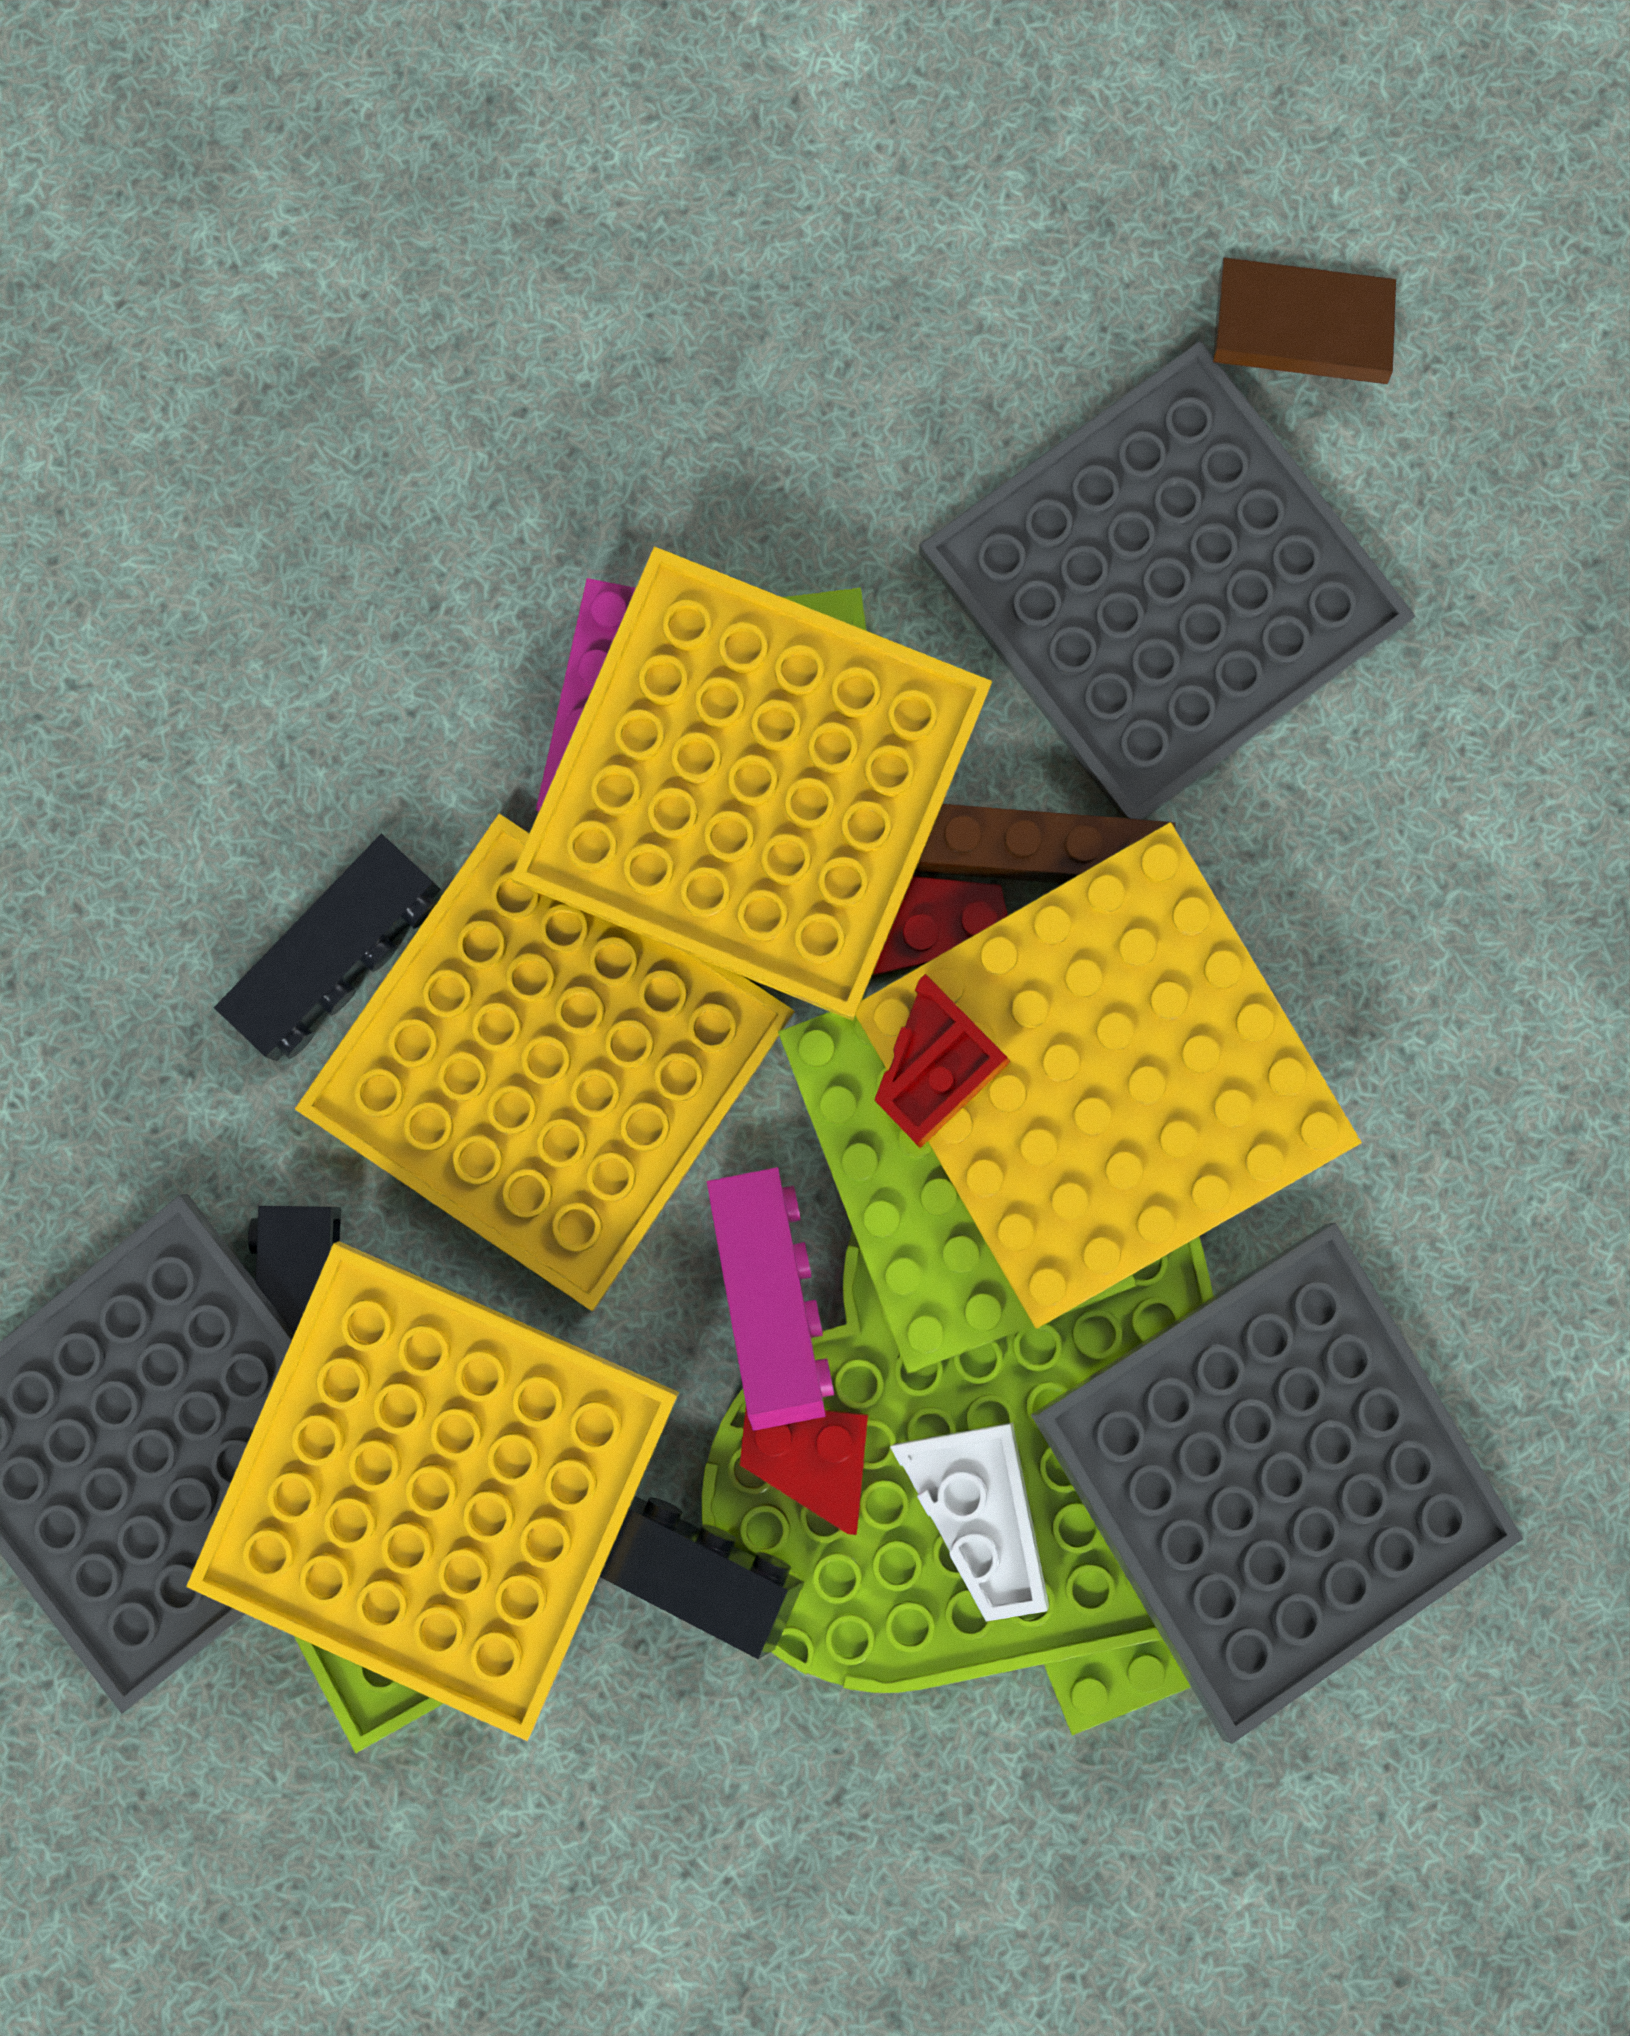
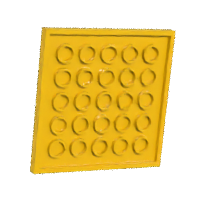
(752, 782)
(543, 1070)
(1139, 1083)
(432, 1490)

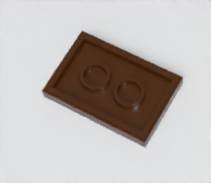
(1305, 321)

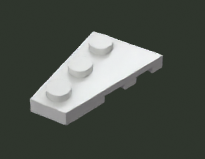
(982, 1510)

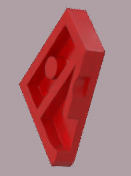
(936, 1065)
(813, 1463)

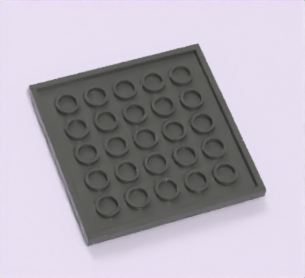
(1165, 583)
(123, 1441)
(1277, 1480)

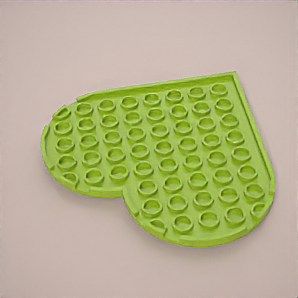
(889, 1602)

